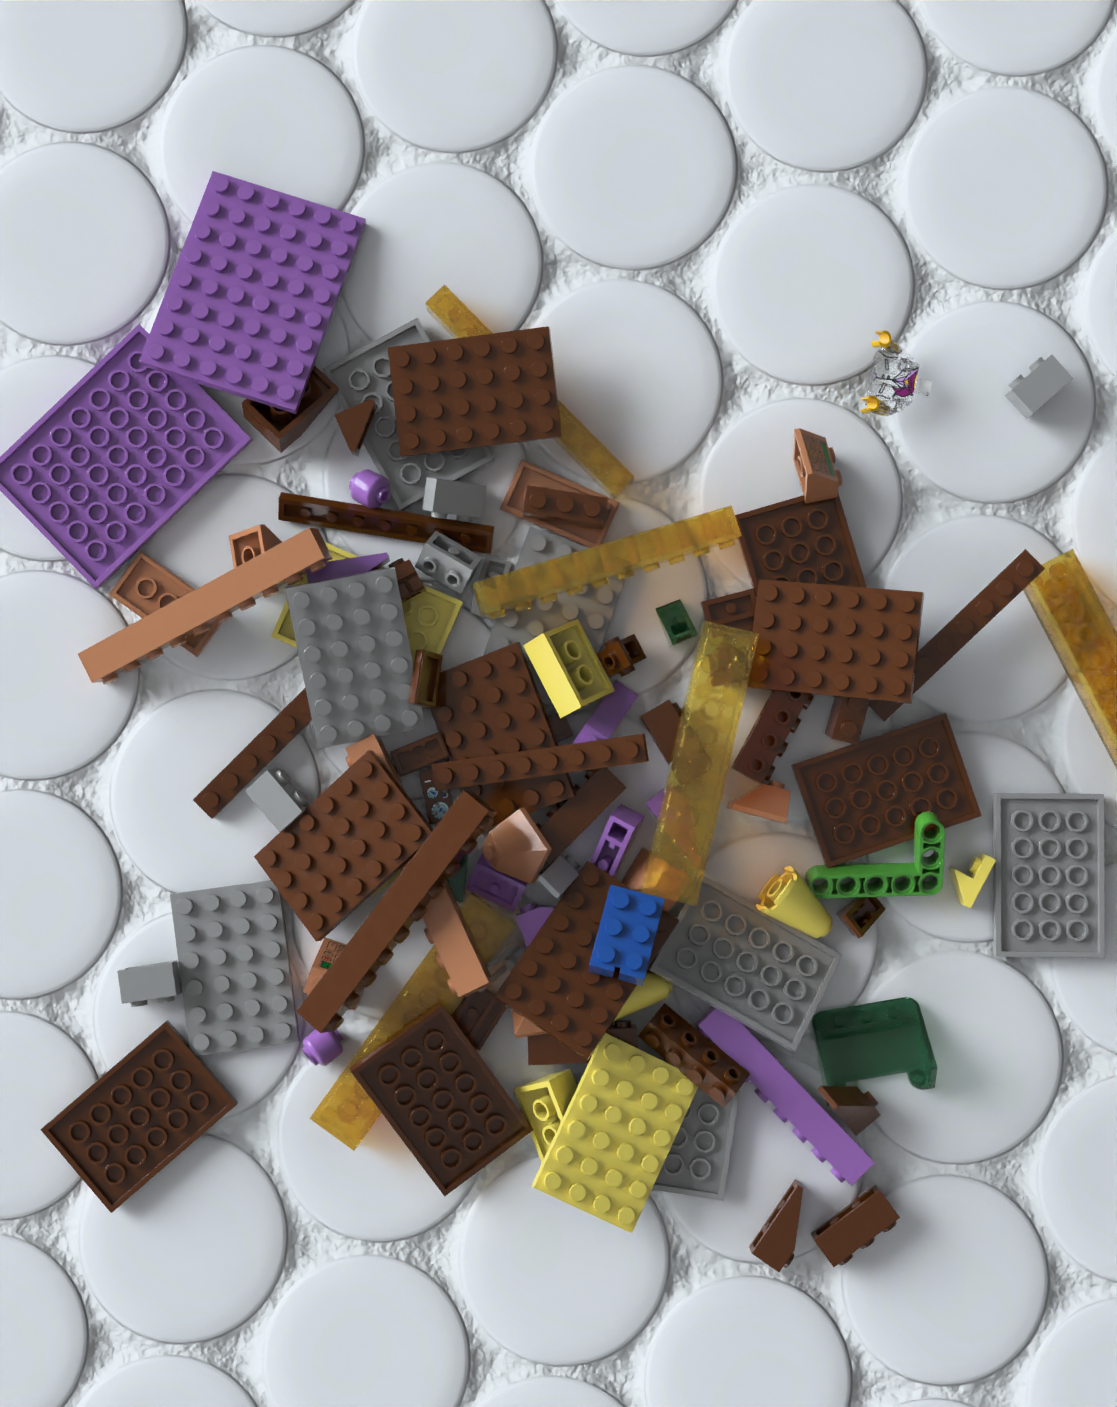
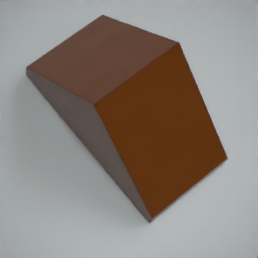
(355, 424)
(861, 914)

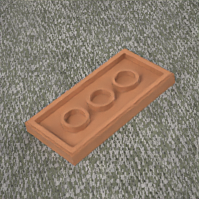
(535, 476)
(149, 587)

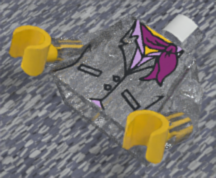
(892, 379)

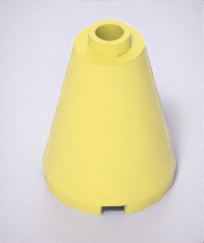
(794, 904)
(653, 991)

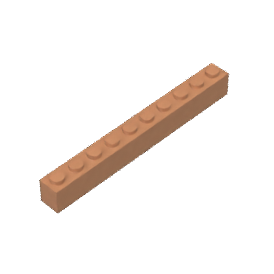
(206, 605)
(443, 916)

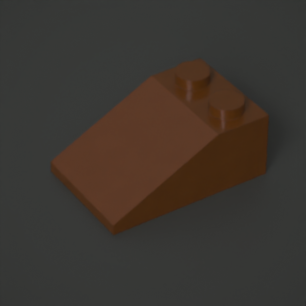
(284, 427)

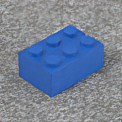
(626, 934)

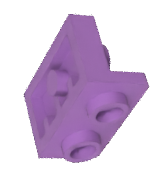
(495, 885)

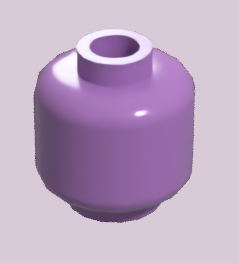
(369, 489)
(322, 1047)

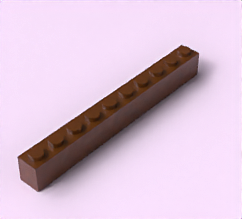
(396, 912)

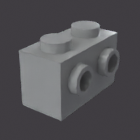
(1039, 386)
(454, 498)
(448, 562)
(278, 798)
(149, 982)

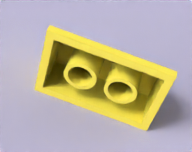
(568, 668)
(545, 1104)

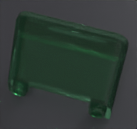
(874, 1043)

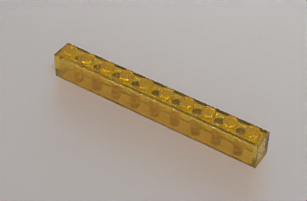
(576, 438)
(606, 561)

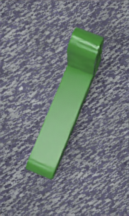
(888, 872)

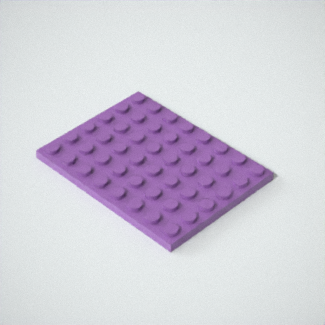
(253, 292)
(117, 459)

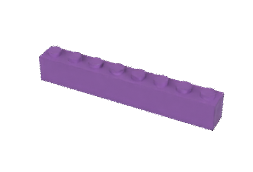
(788, 1096)

